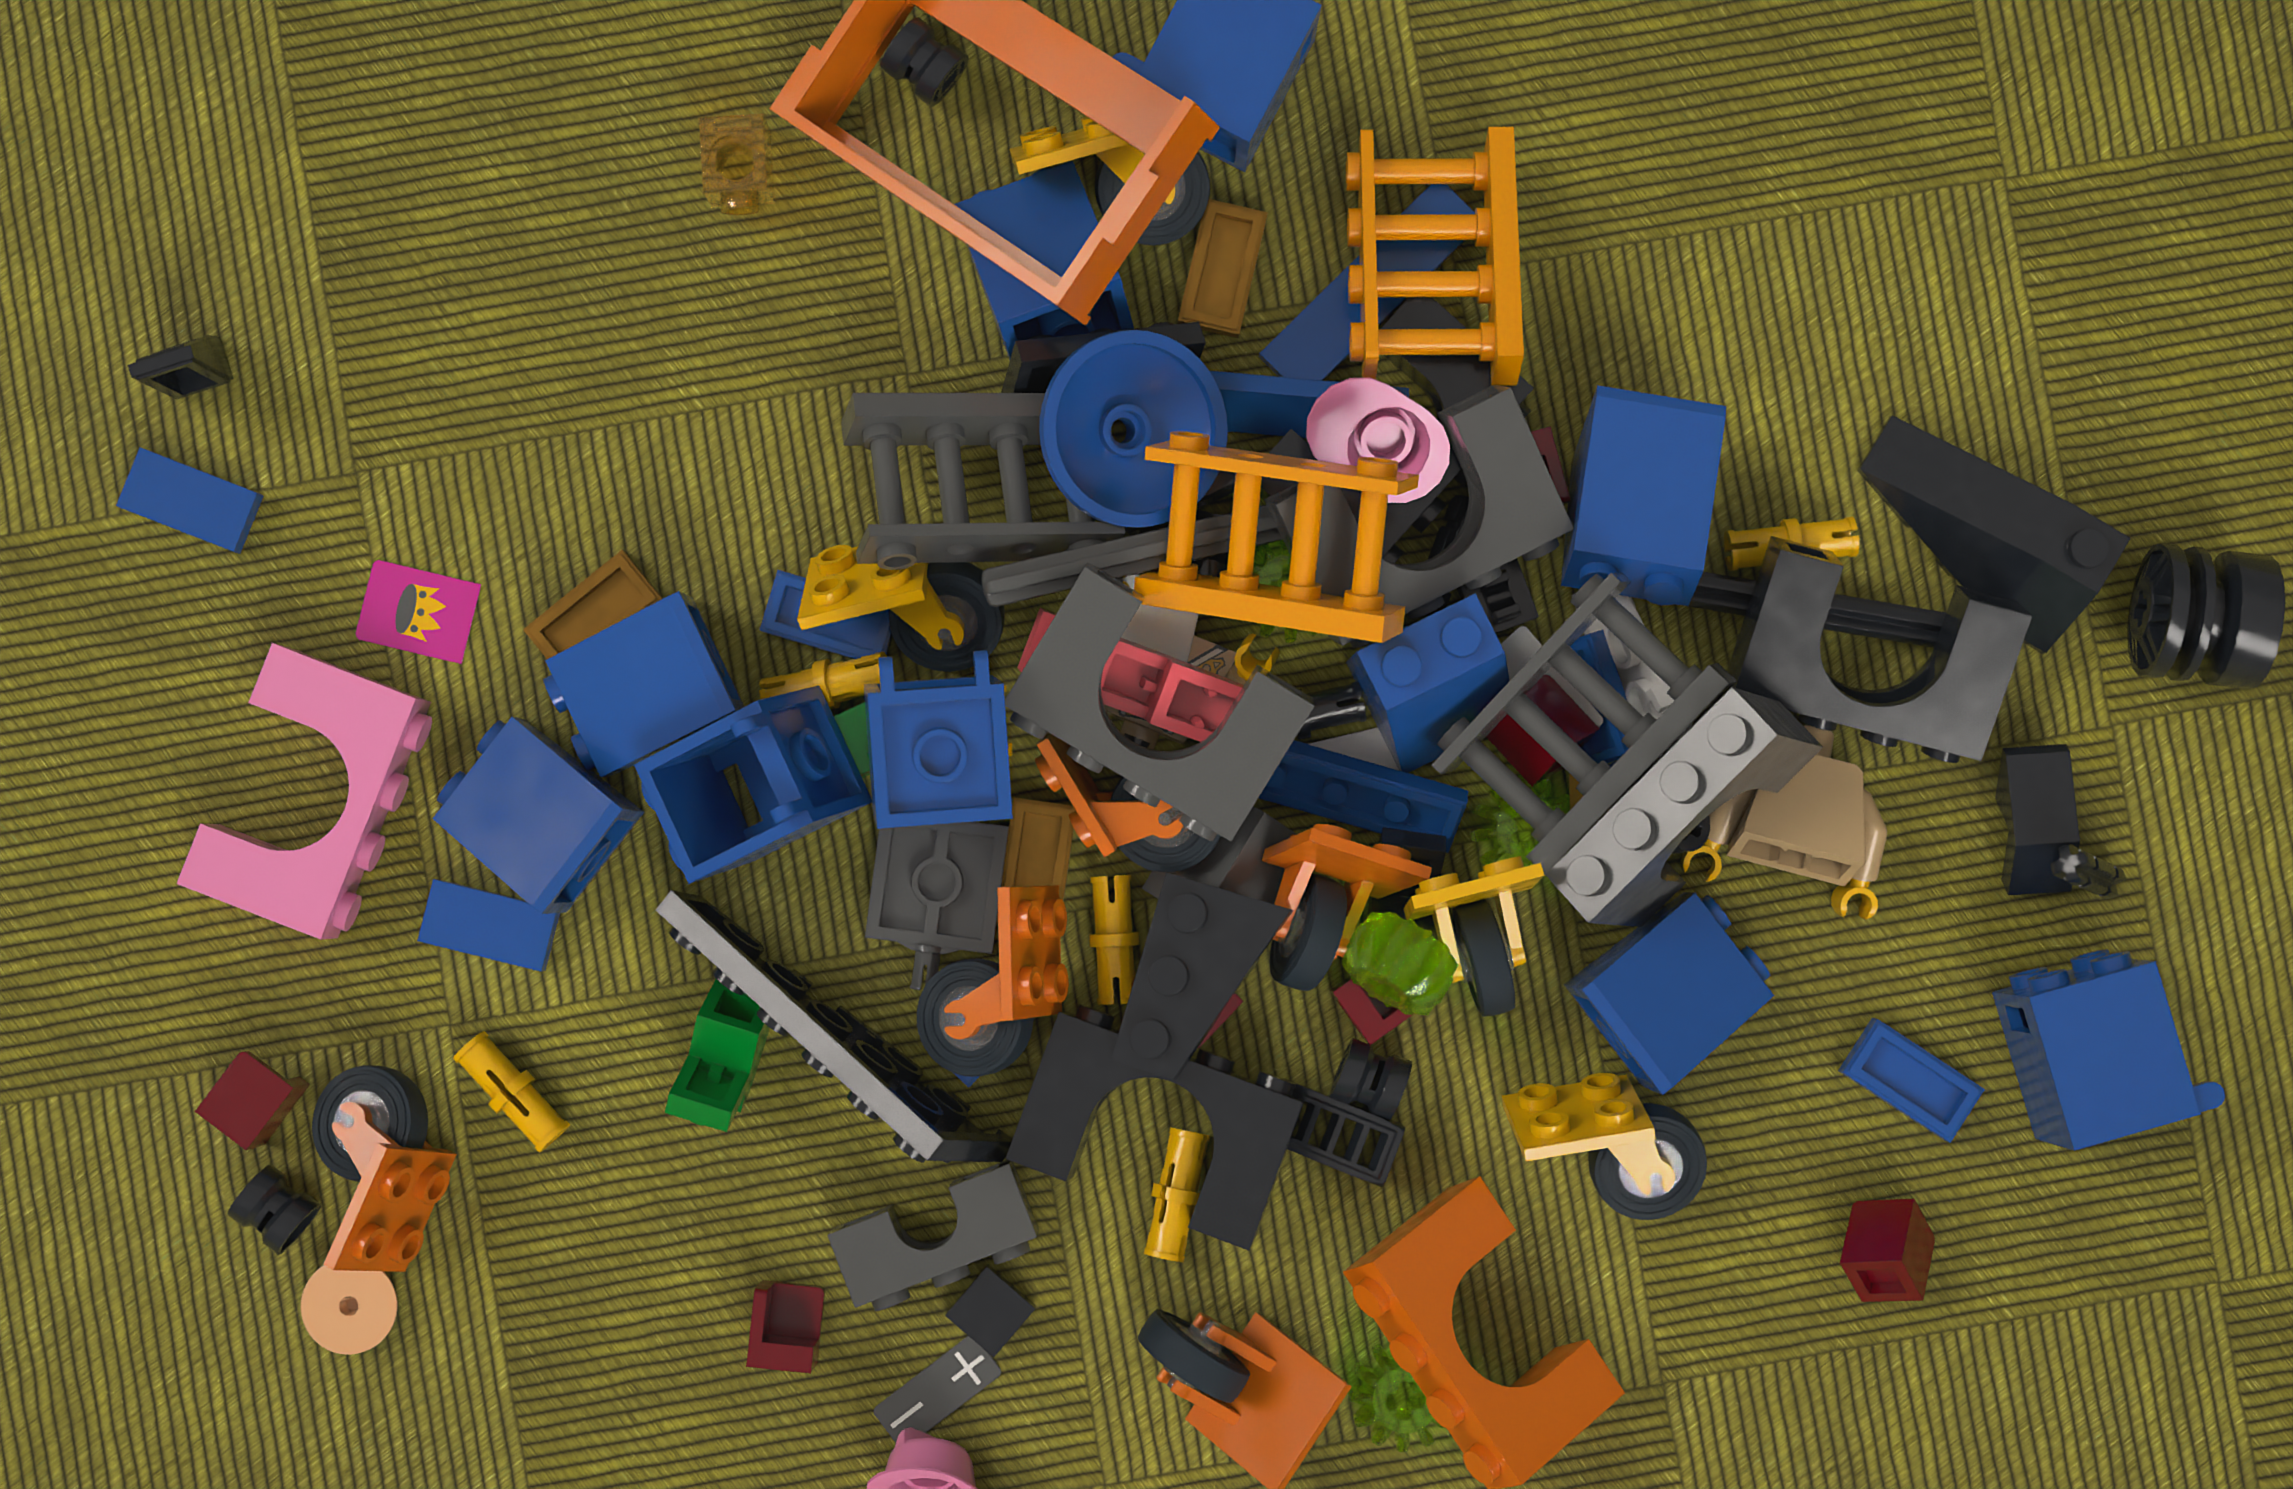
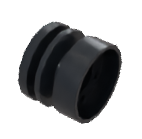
(2206, 616)

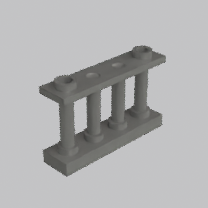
(944, 425)
(1646, 737)

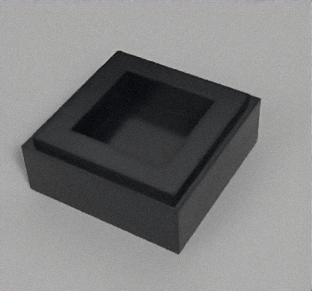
(990, 1310)

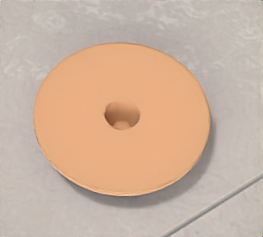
(348, 1309)

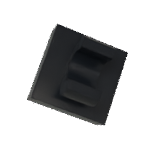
(1505, 599)

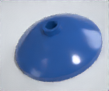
(1154, 391)

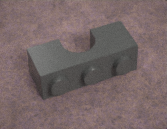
(884, 1260)

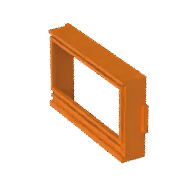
(1055, 60)

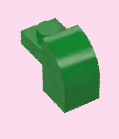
(720, 1060)

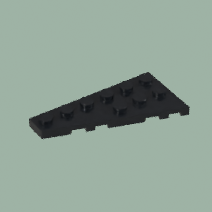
(836, 1043)

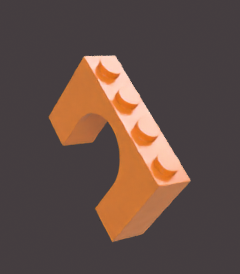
(1410, 1293)

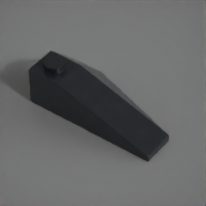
(1994, 527)

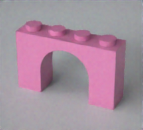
(375, 735)

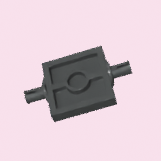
(937, 890)

